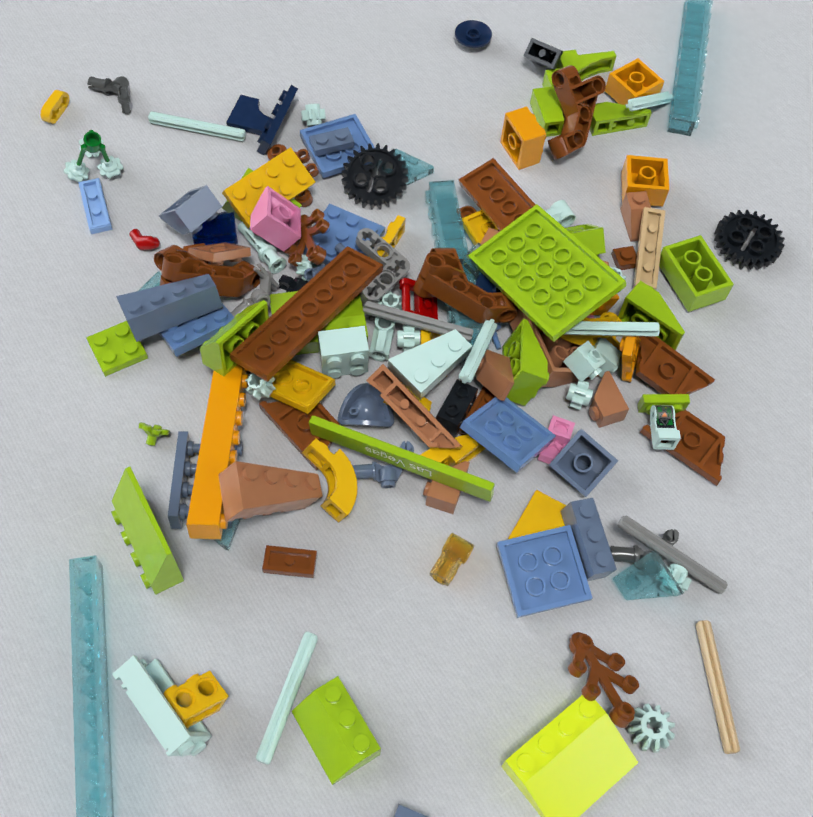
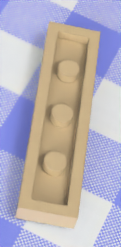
(649, 247)

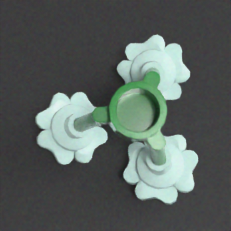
(91, 145)

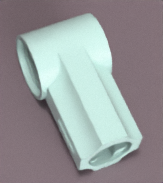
(562, 213)
(381, 339)

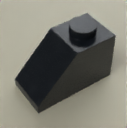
(543, 54)

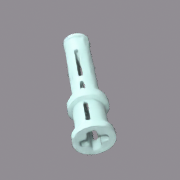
(266, 252)

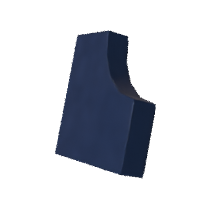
(248, 116)

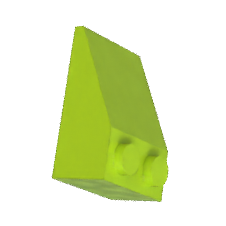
(647, 305)
(527, 363)

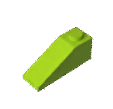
(615, 117)

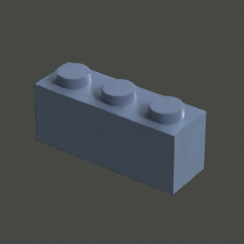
(589, 538)

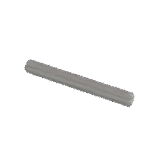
(415, 320)
(672, 554)

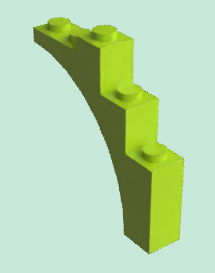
(545, 100)

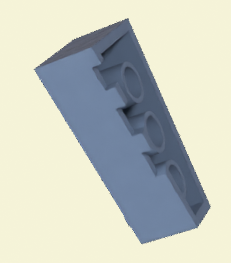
(168, 305)

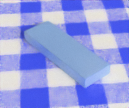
(95, 206)

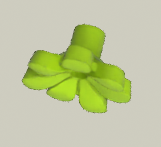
(153, 432)

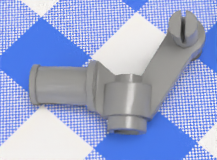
(261, 294)

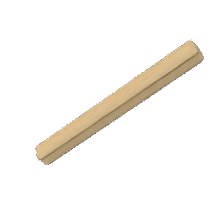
(717, 687)

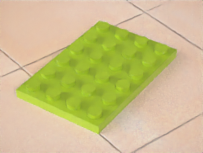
(547, 272)

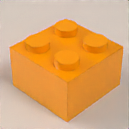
(632, 82)
(523, 137)
(646, 175)

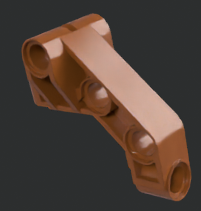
(578, 105)
(181, 265)
(445, 279)

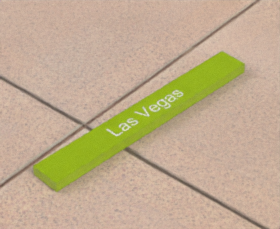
(402, 458)

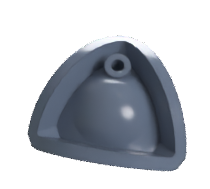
(365, 408)

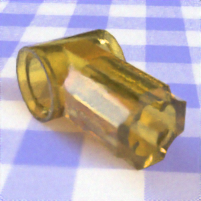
(454, 553)

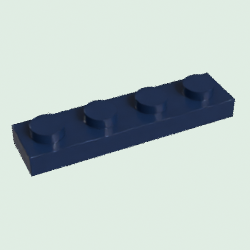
(274, 123)

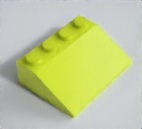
(570, 761)

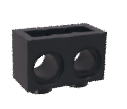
(457, 406)

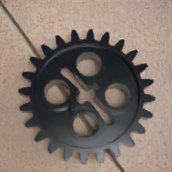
(393, 181)
(763, 247)

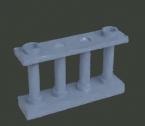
(182, 469)

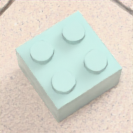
(343, 351)

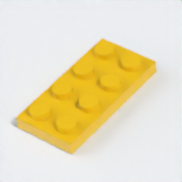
(282, 174)

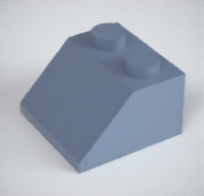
(192, 210)
(583, 462)

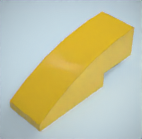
(454, 456)

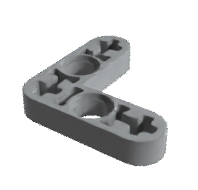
(389, 263)

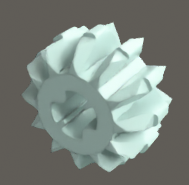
(654, 719)

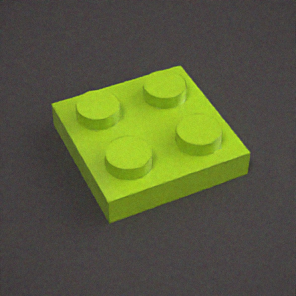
(116, 348)

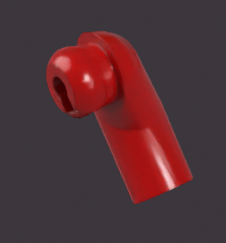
(144, 242)

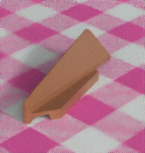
(411, 410)

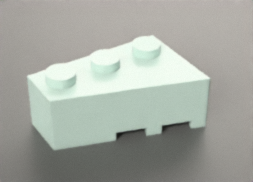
(430, 362)

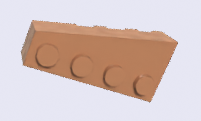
(263, 490)

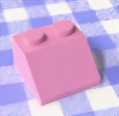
(276, 220)

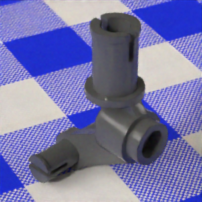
(119, 86)
(634, 553)

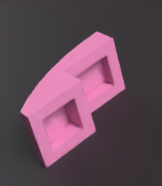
(563, 430)

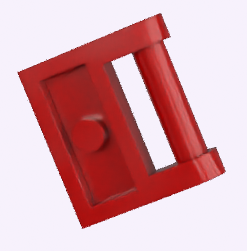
(422, 306)

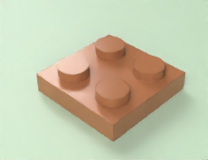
(220, 252)

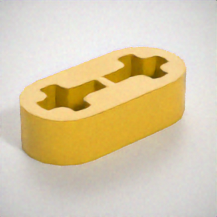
(54, 106)

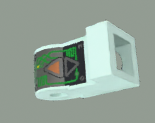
(663, 427)

